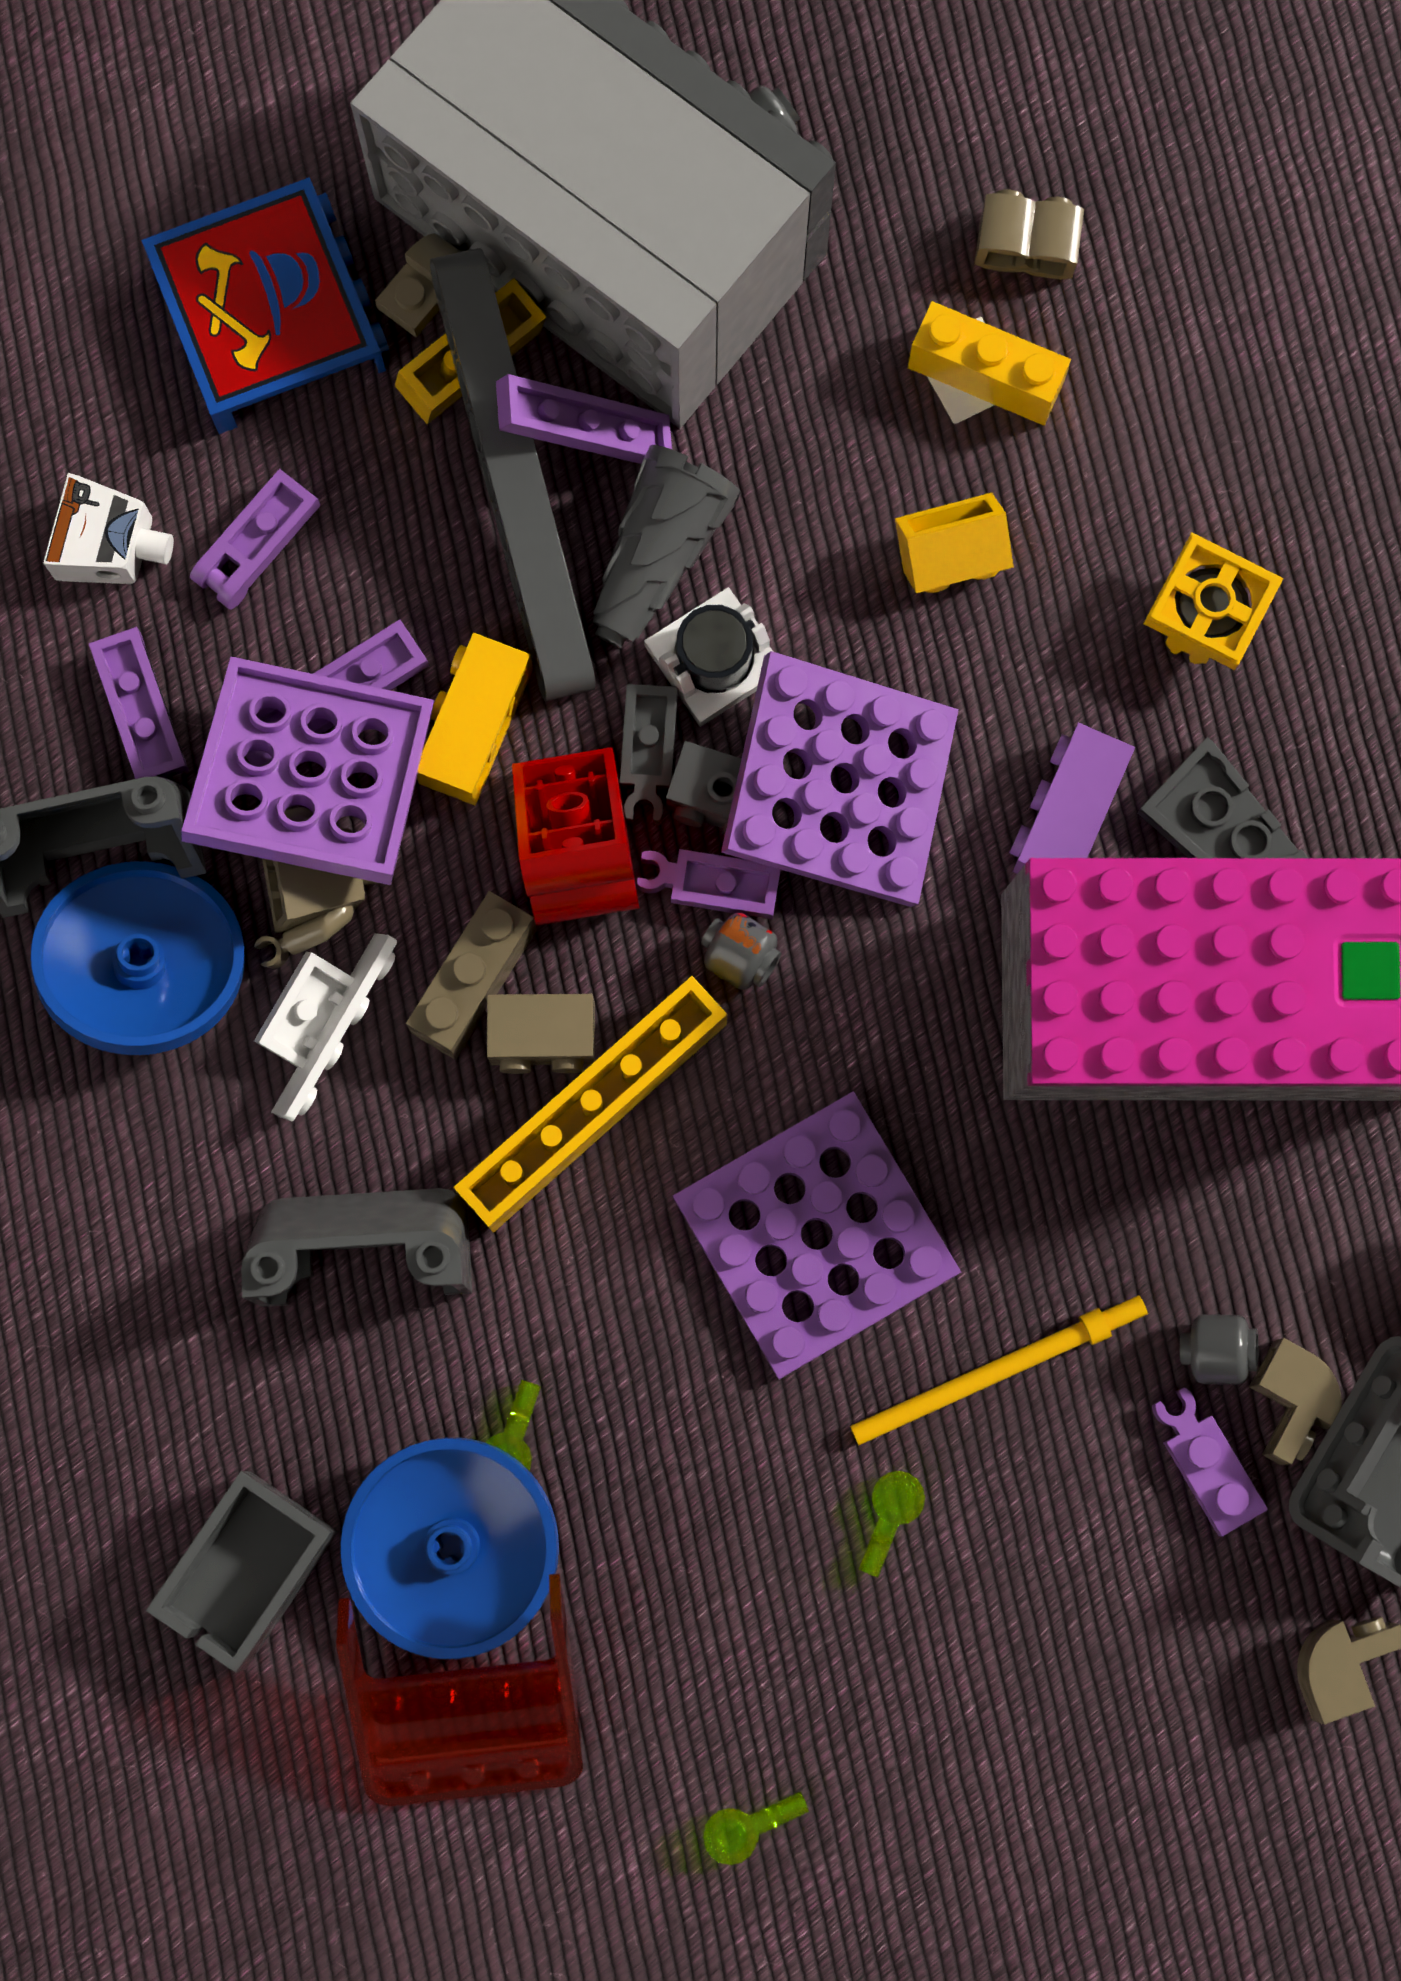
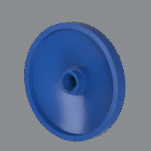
(137, 958)
(449, 1548)

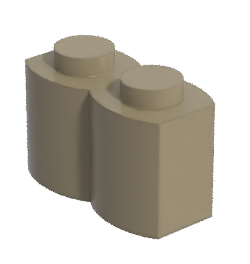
(1029, 235)

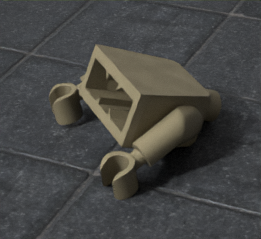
(307, 902)

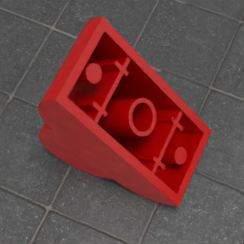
(573, 837)

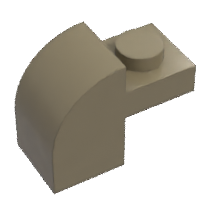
(411, 294)
(1306, 1391)
(1331, 1666)

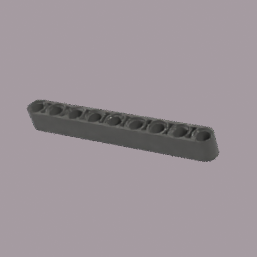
(512, 478)

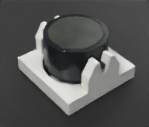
(712, 651)

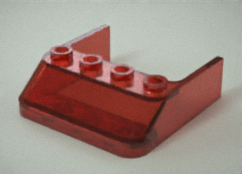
(464, 1727)

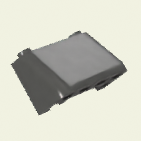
(91, 822)
(288, 1230)
(1354, 1478)

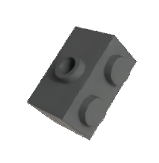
(703, 786)

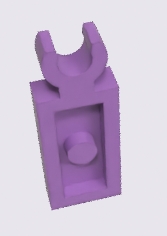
(714, 882)
(1210, 1467)

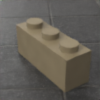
(470, 973)

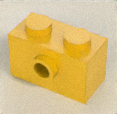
(954, 543)

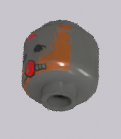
(740, 951)

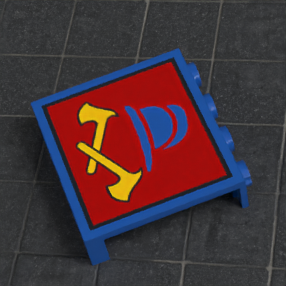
(264, 298)

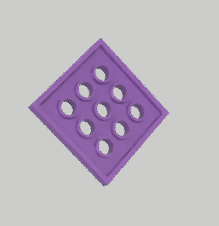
(763, 781)
(317, 841)
(834, 1316)

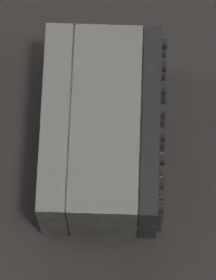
(604, 177)

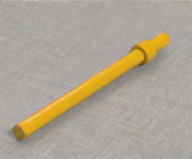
(1093, 1327)

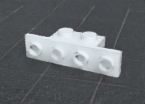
(315, 1015)

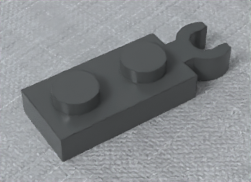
(648, 746)

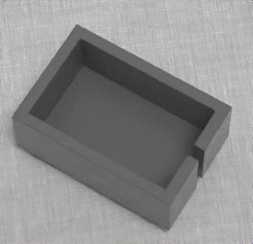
(242, 1571)

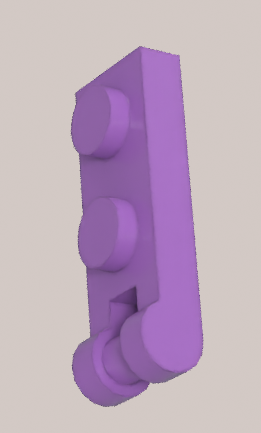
(255, 538)

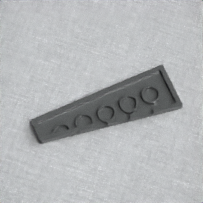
(1213, 814)

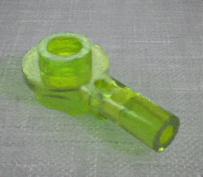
(512, 1438)
(896, 1501)
(733, 1835)

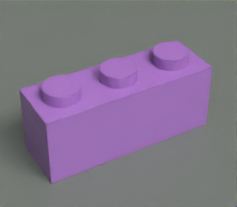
(1076, 799)

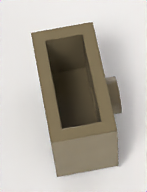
(541, 1031)

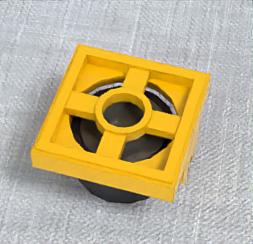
(1210, 608)

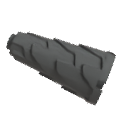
(660, 537)

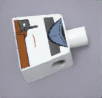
(102, 535)

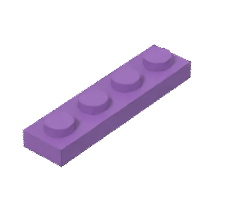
(579, 419)
(378, 662)

